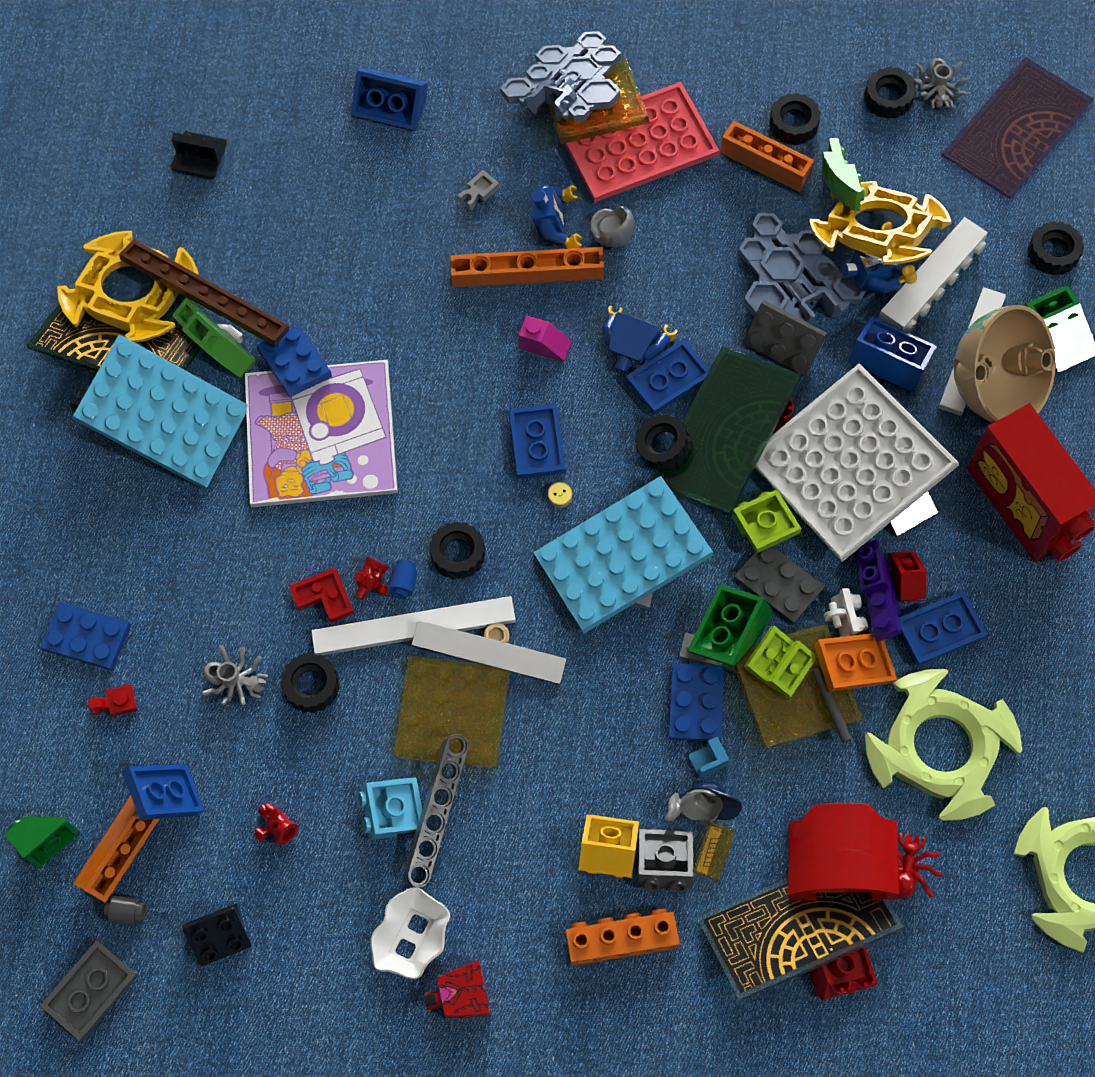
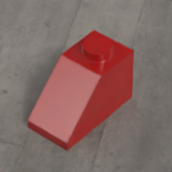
(908, 576)

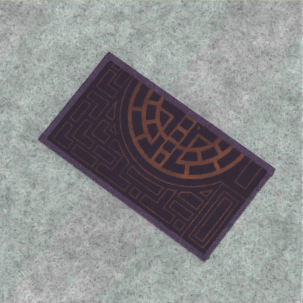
(1017, 127)

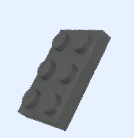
(785, 338)
(781, 582)
(89, 991)

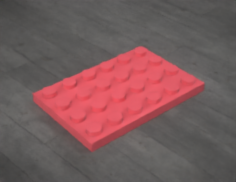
(647, 152)

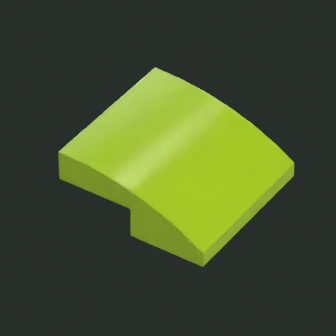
(780, 661)

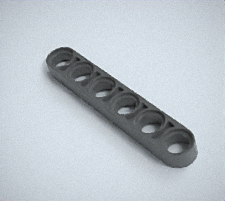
(441, 811)

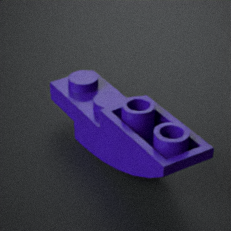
(879, 590)

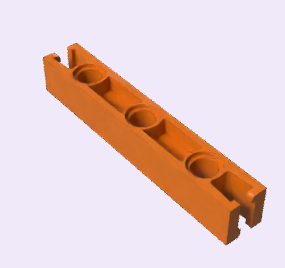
(545, 266)

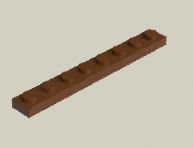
(204, 292)

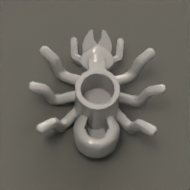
(938, 75)
(229, 676)

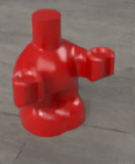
(369, 578)
(276, 824)

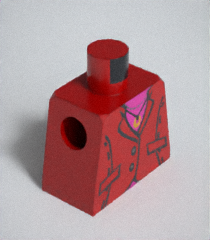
(461, 993)

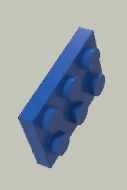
(295, 362)
(668, 376)
(537, 441)
(941, 628)
(85, 636)
(696, 702)
(163, 791)

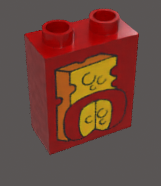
(1034, 485)

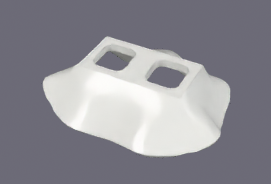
(395, 928)

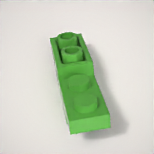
(841, 176)
(213, 339)

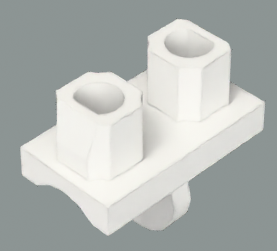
(843, 613)

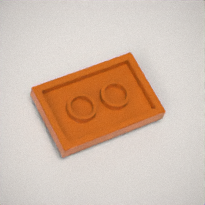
(854, 662)

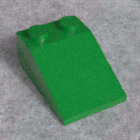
(730, 626)

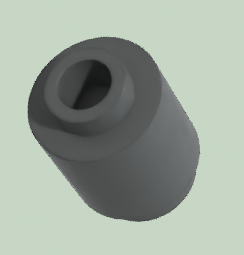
(125, 910)

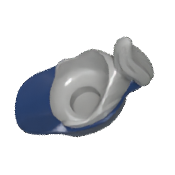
(704, 802)

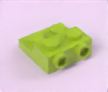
(766, 520)

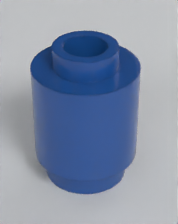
(402, 579)

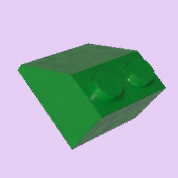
(40, 837)

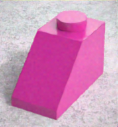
(543, 339)

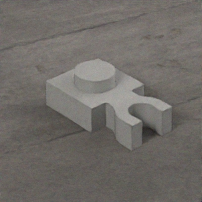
(480, 187)

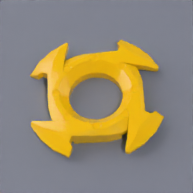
(893, 245)
(137, 317)

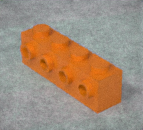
(766, 156)
(114, 853)
(622, 938)

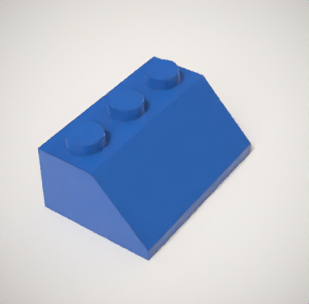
(388, 98)
(892, 354)

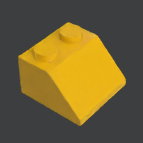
(608, 846)

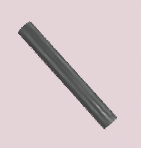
(831, 706)

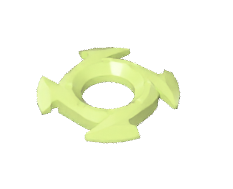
(982, 726)
(1050, 852)

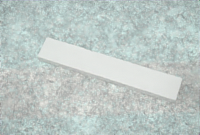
(988, 301)
(489, 651)

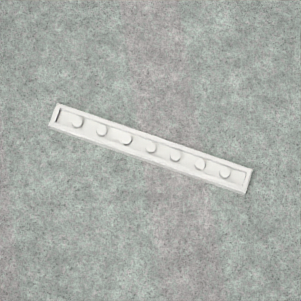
(403, 627)

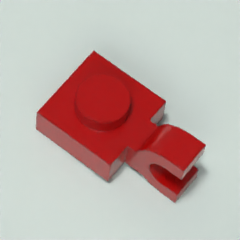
(118, 701)

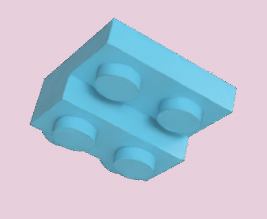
(390, 807)

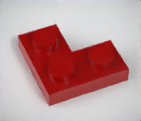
(324, 588)

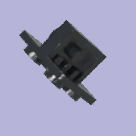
(197, 154)
(217, 935)

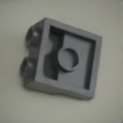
(665, 859)

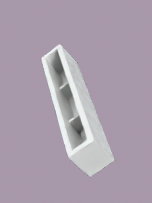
(934, 275)

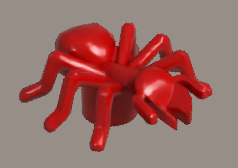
(909, 870)

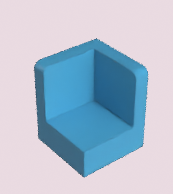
(709, 759)

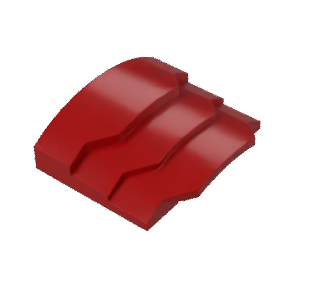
(843, 851)

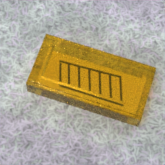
(714, 851)

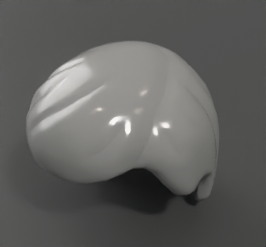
(612, 227)

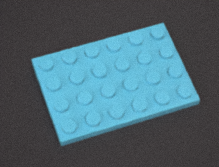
(161, 412)
(623, 554)

